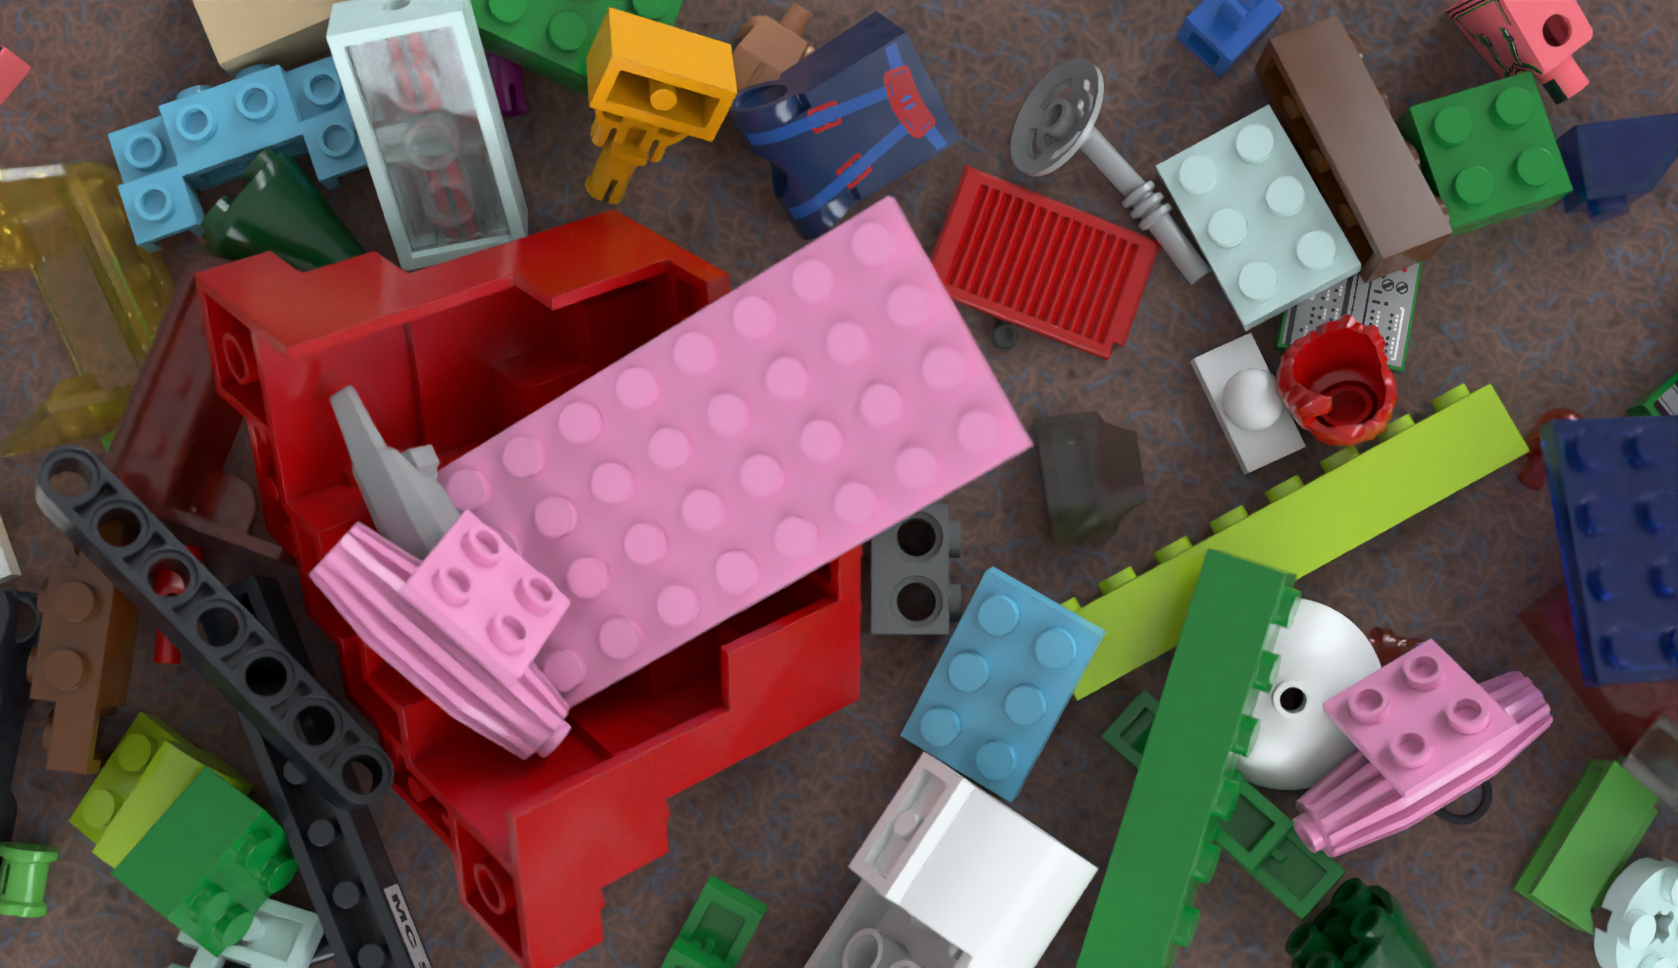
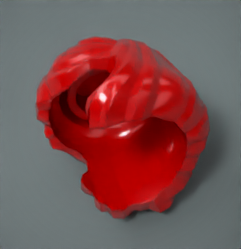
(1338, 382)

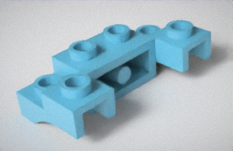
(218, 132)

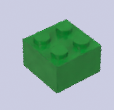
(1488, 152)
(210, 862)

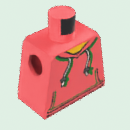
(1528, 37)

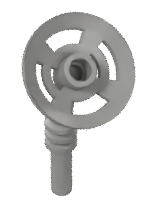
(1076, 130)

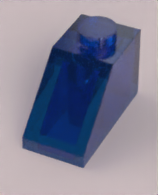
(1616, 162)

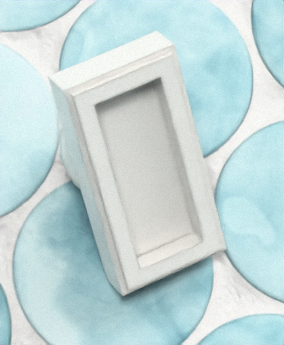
(1247, 403)

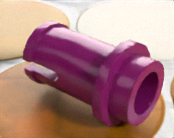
(508, 85)

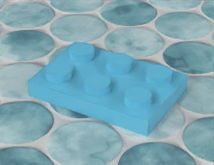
(1002, 683)

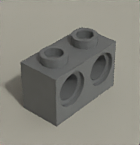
(895, 570)

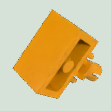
(651, 92)

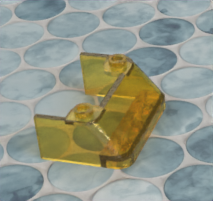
(98, 288)

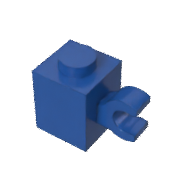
(1227, 30)

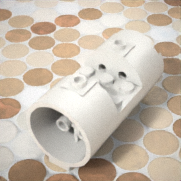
(953, 883)

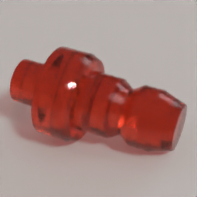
(1389, 646)

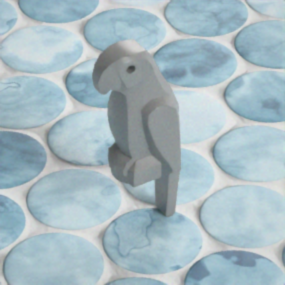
(397, 488)

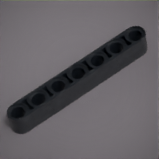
(207, 598)

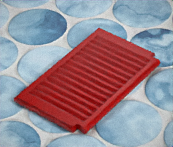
(1042, 263)

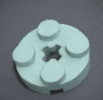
(1642, 917)

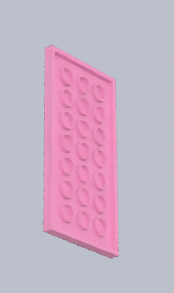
(742, 449)

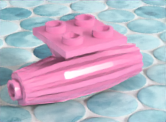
(457, 626)
(1420, 744)

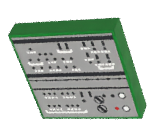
(1381, 302)

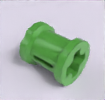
(25, 878)

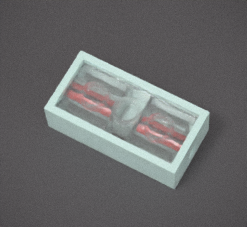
(428, 126)

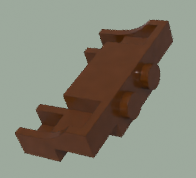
(82, 656)

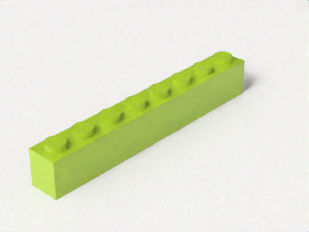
(1305, 522)

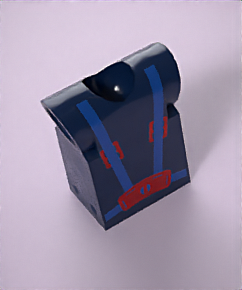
(844, 122)

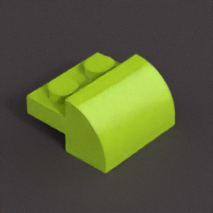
(140, 784)

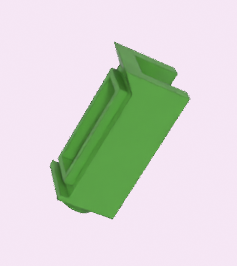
(1588, 843)

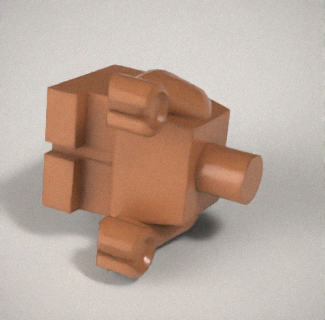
(771, 46)

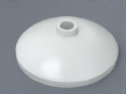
(1322, 658)

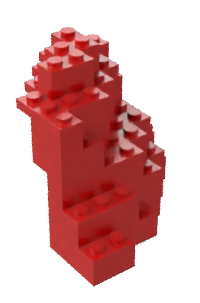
(449, 366)

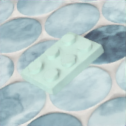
(1258, 218)

